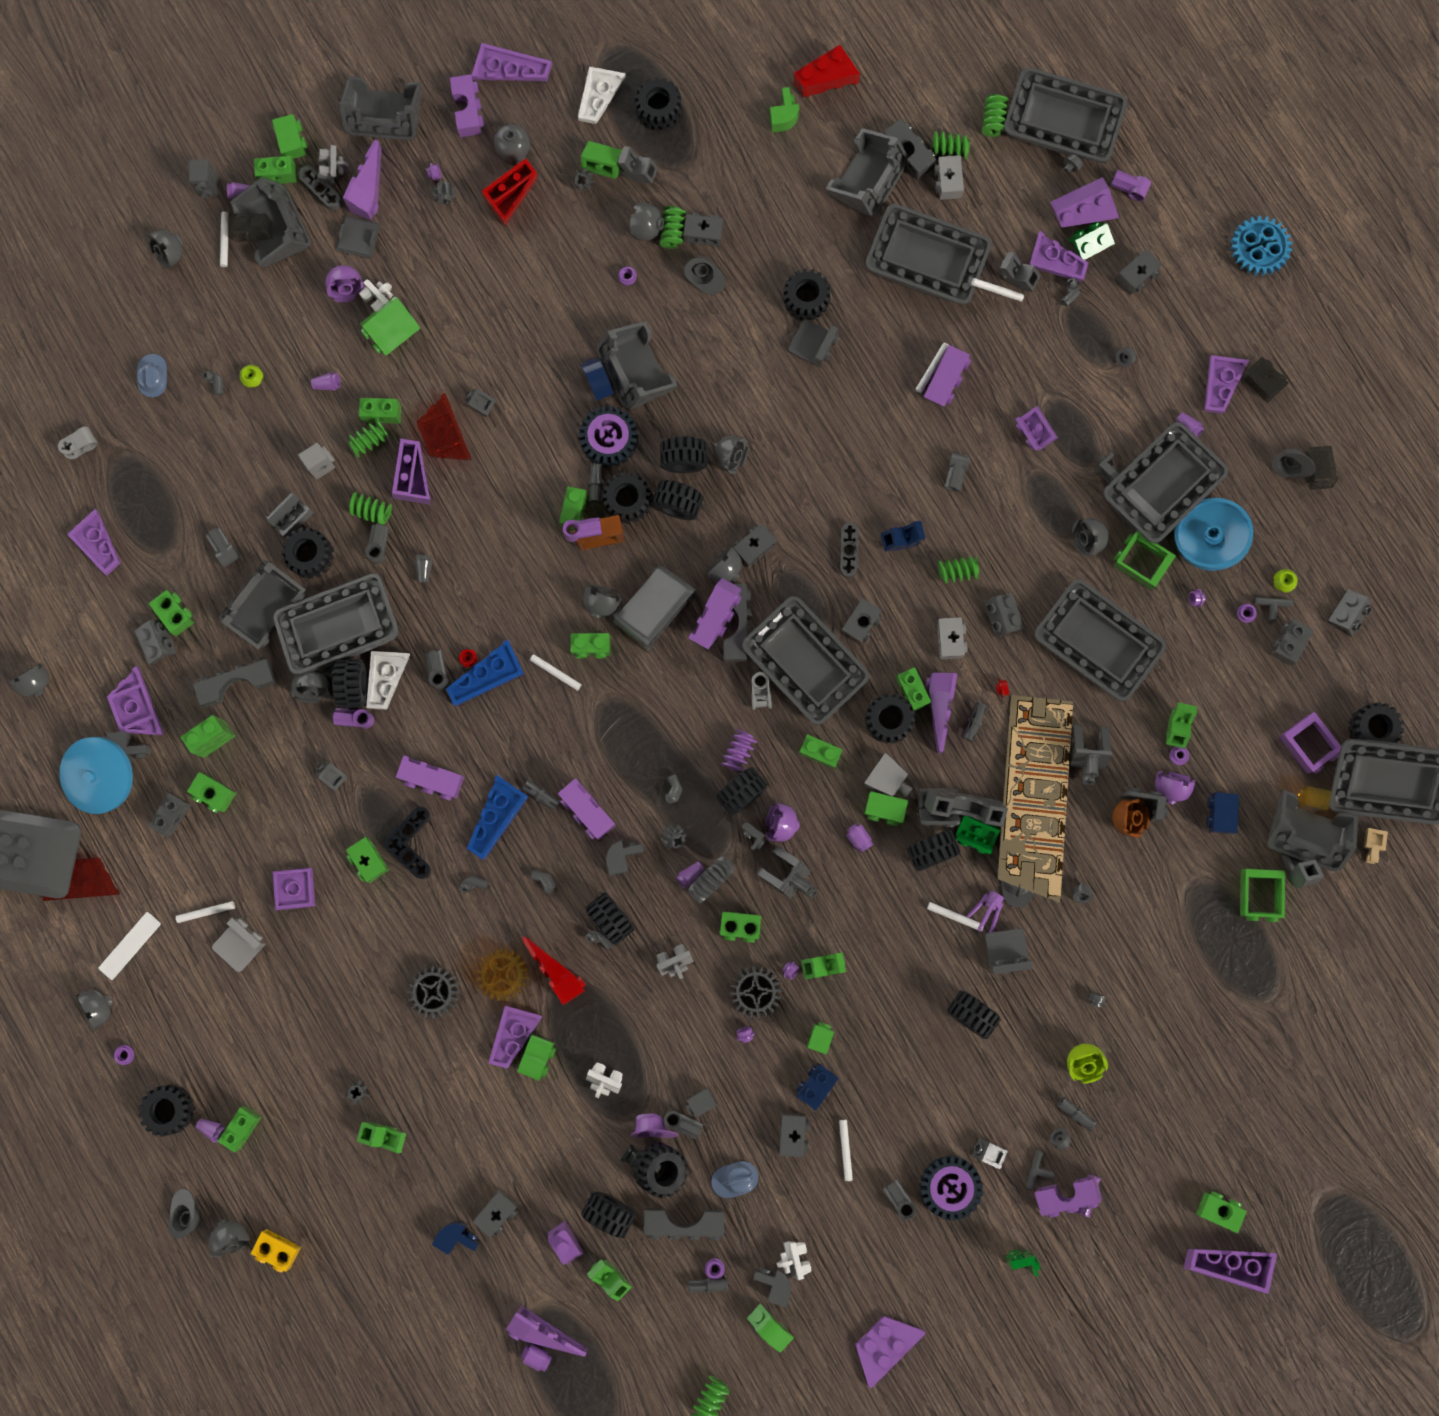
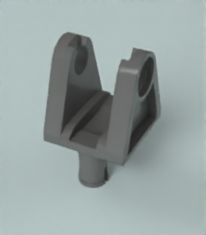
(1089, 760)
(794, 881)

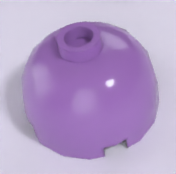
(343, 283)
(1174, 786)
(781, 822)

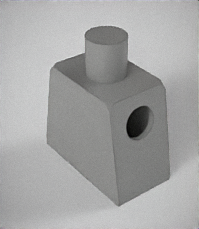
(888, 778)

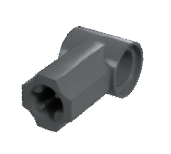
(957, 468)
(377, 542)
(224, 550)
(436, 668)
(684, 1125)
(899, 1198)

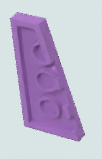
(504, 64)

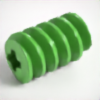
(994, 115)
(950, 145)
(672, 227)
(367, 438)
(369, 510)
(958, 569)
(712, 1398)

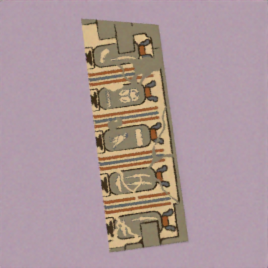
(1036, 794)

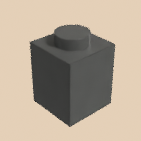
(700, 1102)

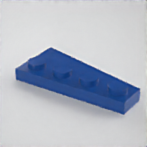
(486, 675)
(501, 807)

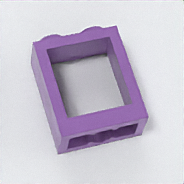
(1296, 751)

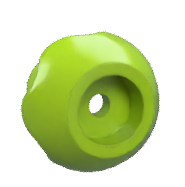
(253, 381)
(1283, 586)

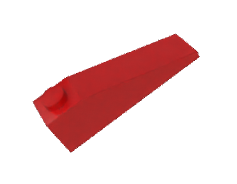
(563, 981)

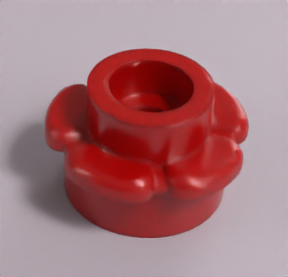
(464, 654)
(1002, 688)

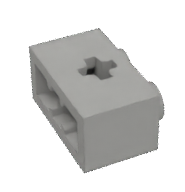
(952, 187)
(317, 460)
(945, 628)

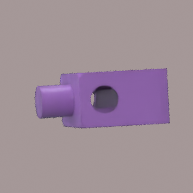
(565, 1243)

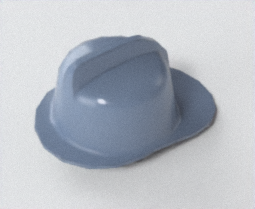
(152, 375)
(734, 1179)

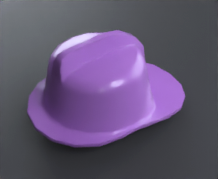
(651, 1126)

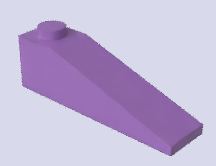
(363, 190)
(941, 692)
(535, 1330)

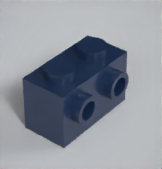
(1223, 813)
(816, 1086)

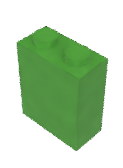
(389, 326)
(207, 736)

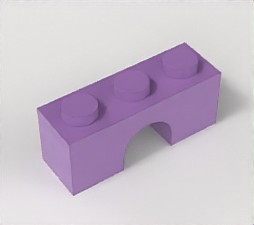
(468, 120)
(1052, 1202)

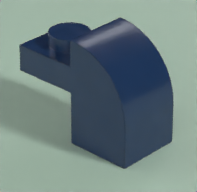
(597, 378)
(903, 537)
(454, 1233)

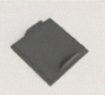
(358, 237)

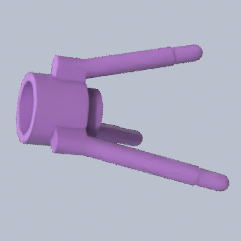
(993, 902)

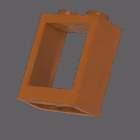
(611, 534)

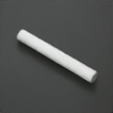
(224, 239)
(997, 289)
(931, 369)
(555, 672)
(205, 912)
(953, 915)
(845, 1150)

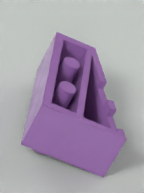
(1085, 205)
(948, 376)
(410, 476)
(716, 614)
(429, 778)
(586, 810)

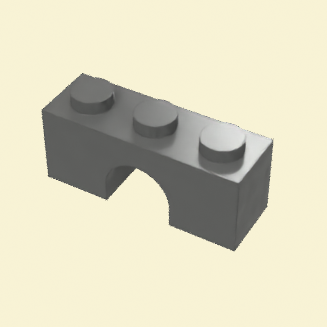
(922, 158)

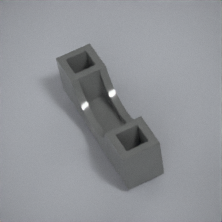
(733, 646)
(212, 690)
(984, 809)
(658, 1224)

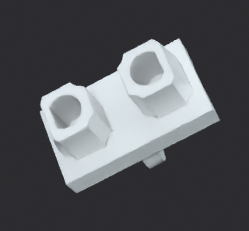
(371, 291)
(596, 1077)
(791, 1260)

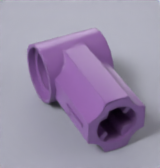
(1135, 186)
(584, 529)
(351, 717)

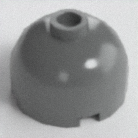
(512, 143)
(646, 222)
(167, 247)
(731, 453)
(1090, 536)
(725, 566)
(600, 601)
(31, 682)
(310, 687)
(95, 1007)
(227, 1237)

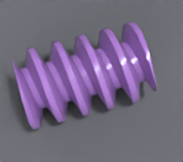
(739, 752)

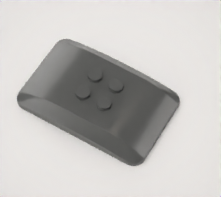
(1065, 115)
(928, 254)
(1165, 482)
(336, 624)
(1100, 640)
(805, 660)
(1387, 781)
(37, 854)

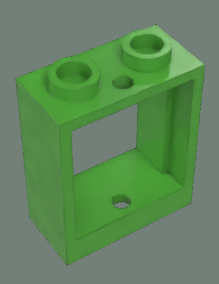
(1156, 549)
(1279, 894)

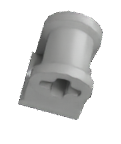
(79, 443)
(761, 693)

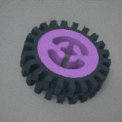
(600, 423)
(937, 1202)

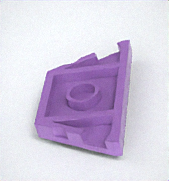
(134, 707)
(885, 1347)

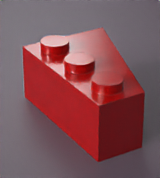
(826, 72)
(510, 190)

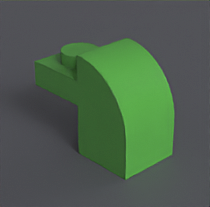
(785, 116)
(1180, 725)
(823, 966)
(381, 1136)
(610, 1279)
(769, 1328)

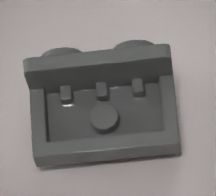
(289, 515)
(1351, 612)
(1004, 614)
(155, 641)

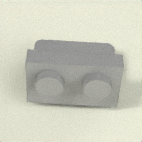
(238, 944)

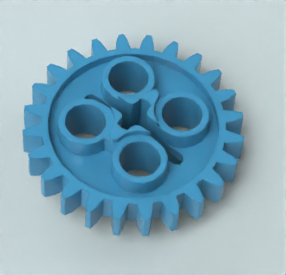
(1267, 261)

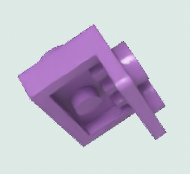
(1036, 429)

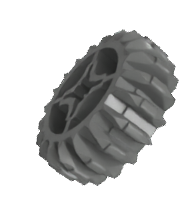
(711, 879)
(428, 999)
(756, 1009)

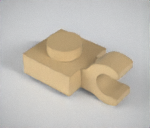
(1375, 841)

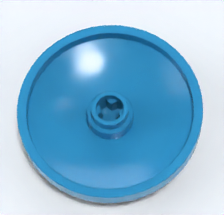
(1214, 534)
(96, 775)

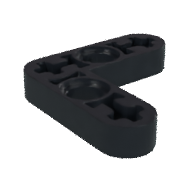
(403, 840)

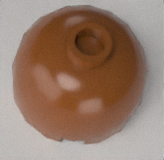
(1131, 817)

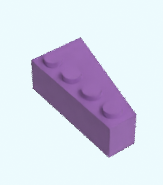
(1239, 1268)

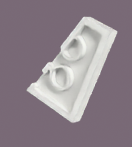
(598, 93)
(384, 677)

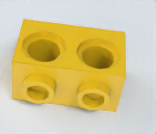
(277, 1245)

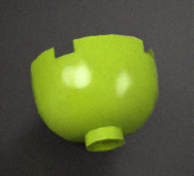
(1086, 1063)

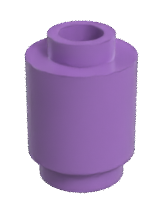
(859, 837)
(535, 1358)

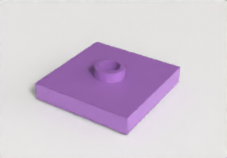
(293, 889)

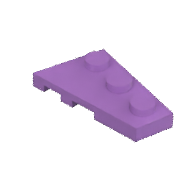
(1054, 259)
(1221, 382)
(95, 542)
(512, 1034)

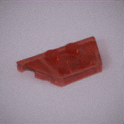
(442, 432)
(89, 880)

